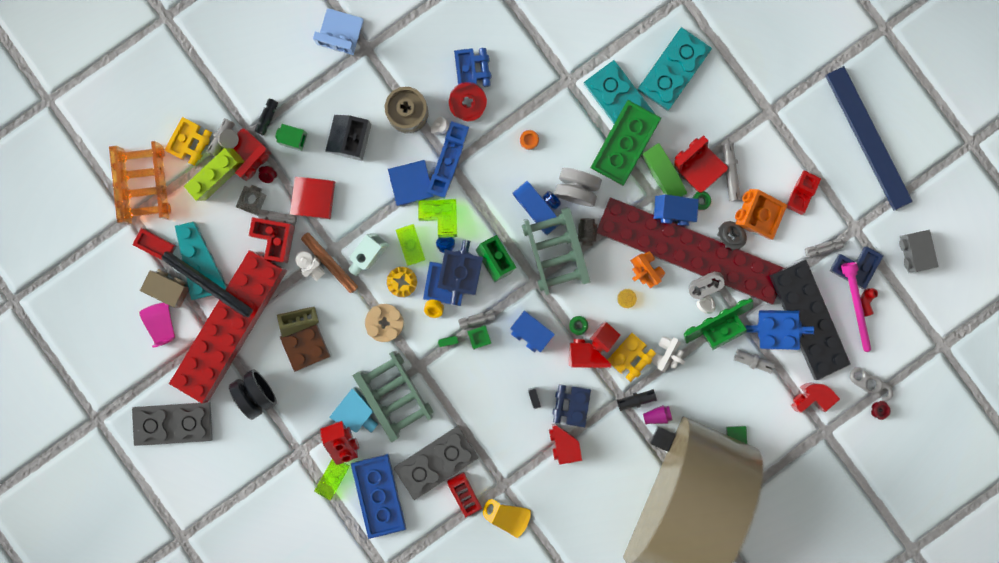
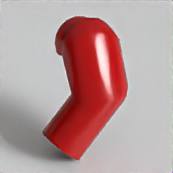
(866, 298)

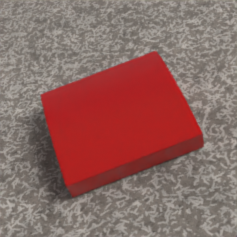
(312, 197)

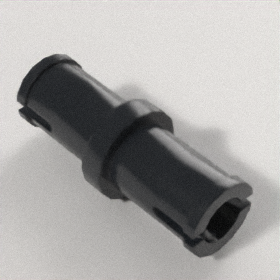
(636, 400)

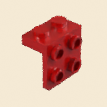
(251, 152)
(699, 165)

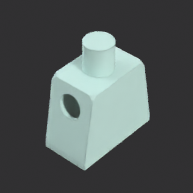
(372, 247)

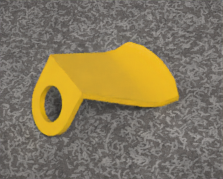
(508, 518)

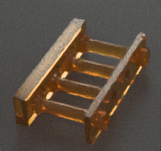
(121, 175)

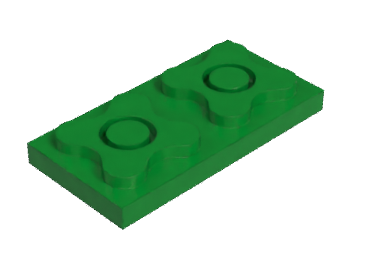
(625, 142)

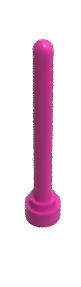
(850, 271)

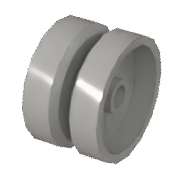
(578, 187)

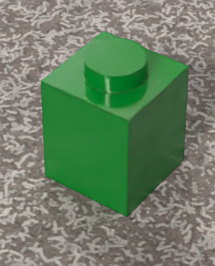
(291, 137)

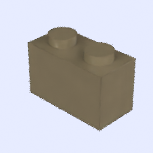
(165, 288)

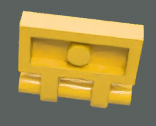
(182, 139)
(627, 353)

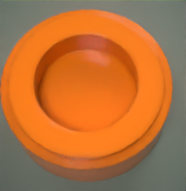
(529, 140)

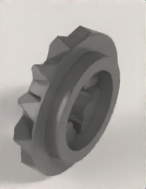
(736, 231)

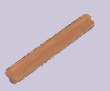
(329, 262)

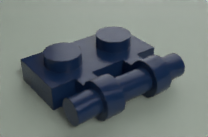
(577, 407)

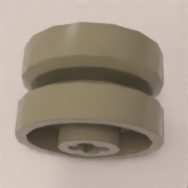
(402, 99)

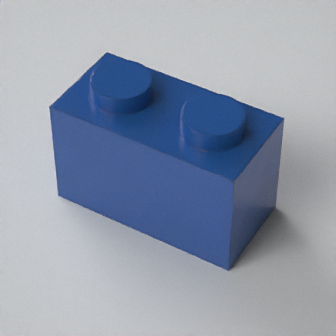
(676, 209)
(531, 331)

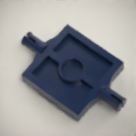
(460, 272)

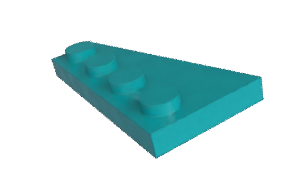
(197, 255)

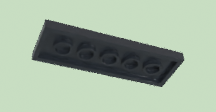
(800, 293)

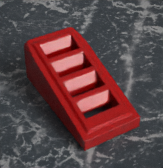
(457, 480)

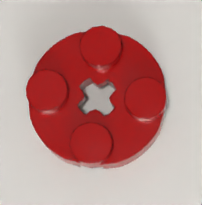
(477, 106)

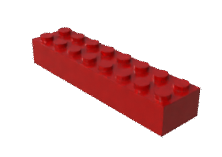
(227, 329)

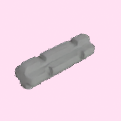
(278, 217)
(824, 248)
(477, 319)

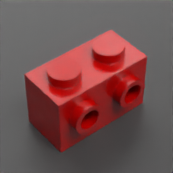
(339, 442)

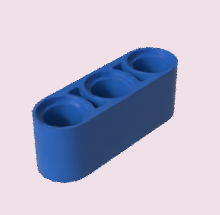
(534, 205)

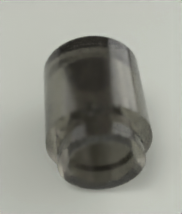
(587, 231)

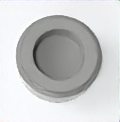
(228, 138)

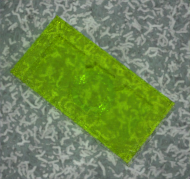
(410, 245)
(331, 479)

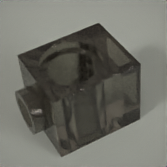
(243, 200)

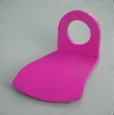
(158, 323)

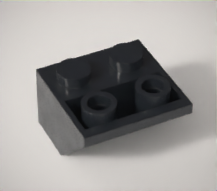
(348, 136)

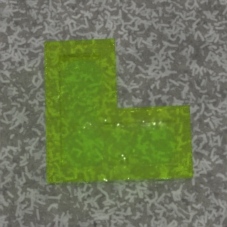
(442, 210)

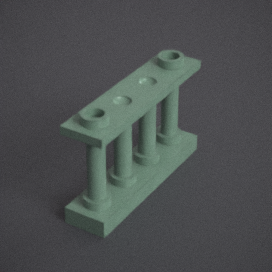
(569, 237)
(383, 412)

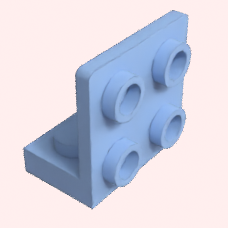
(339, 31)

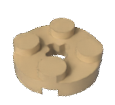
(375, 329)

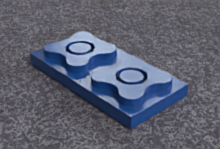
(378, 496)

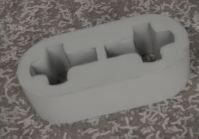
(706, 289)

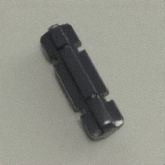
(266, 116)

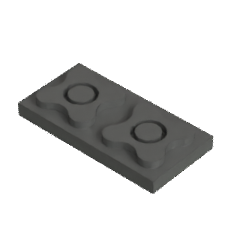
(172, 423)
(436, 462)

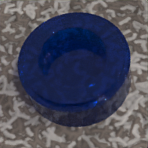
(551, 200)

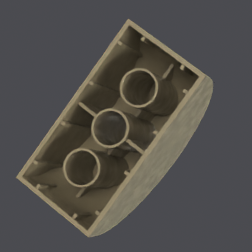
(699, 500)

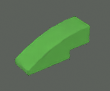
(663, 171)

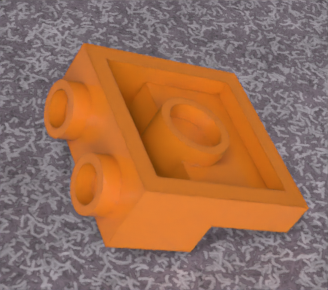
(760, 213)

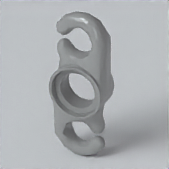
(862, 383)

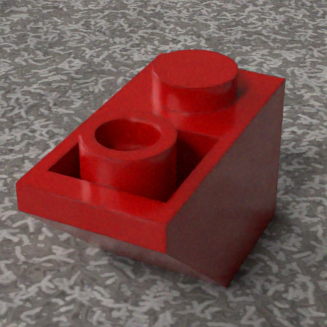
(604, 338)
(566, 445)

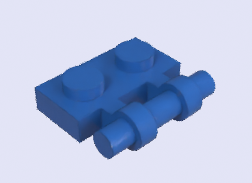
(465, 66)

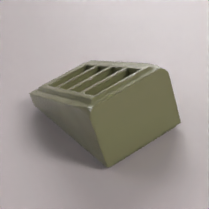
(285, 318)

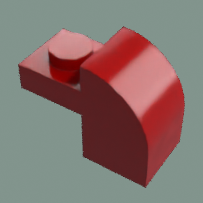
(815, 393)

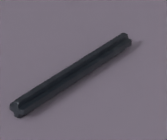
(207, 284)

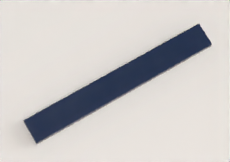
(868, 138)

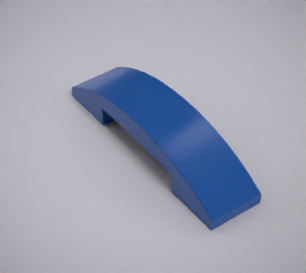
(448, 160)

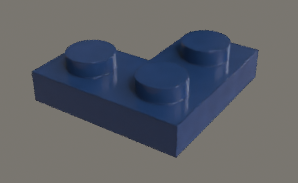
(867, 265)

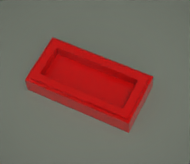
(153, 244)

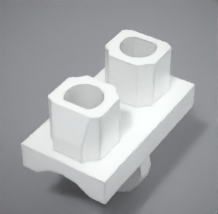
(309, 265)
(671, 347)

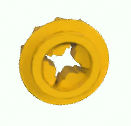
(410, 278)

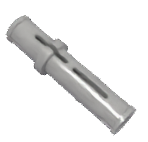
(731, 174)

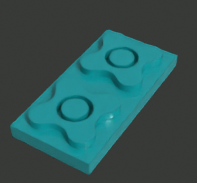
(674, 69)
(613, 89)

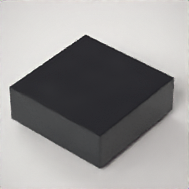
(534, 398)
(662, 438)

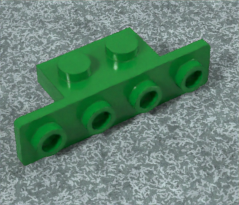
(722, 327)

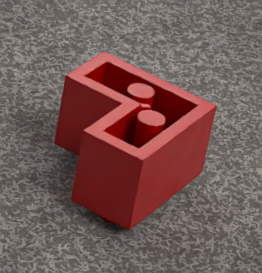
(278, 237)

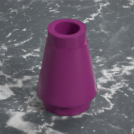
(659, 415)

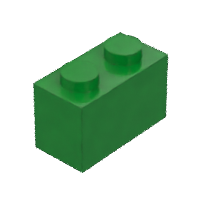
(495, 258)

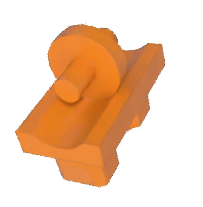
(645, 271)

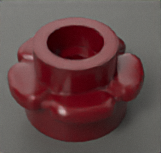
(267, 174)
(885, 410)

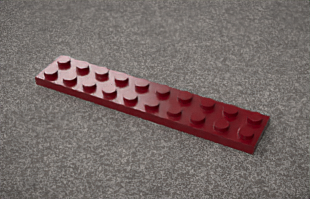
(688, 250)

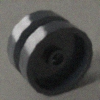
(252, 394)

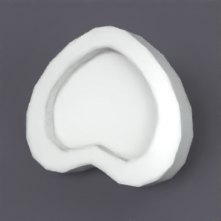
(440, 126)
(706, 304)

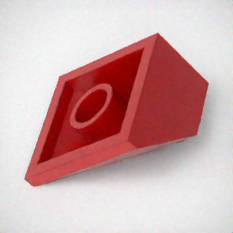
(586, 356)

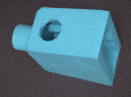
(354, 412)

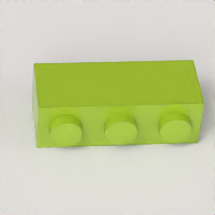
(214, 174)

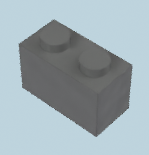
(918, 251)

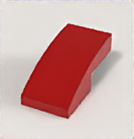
(802, 192)

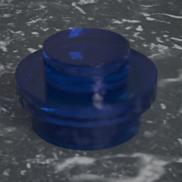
(445, 244)

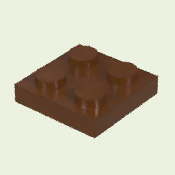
(305, 347)

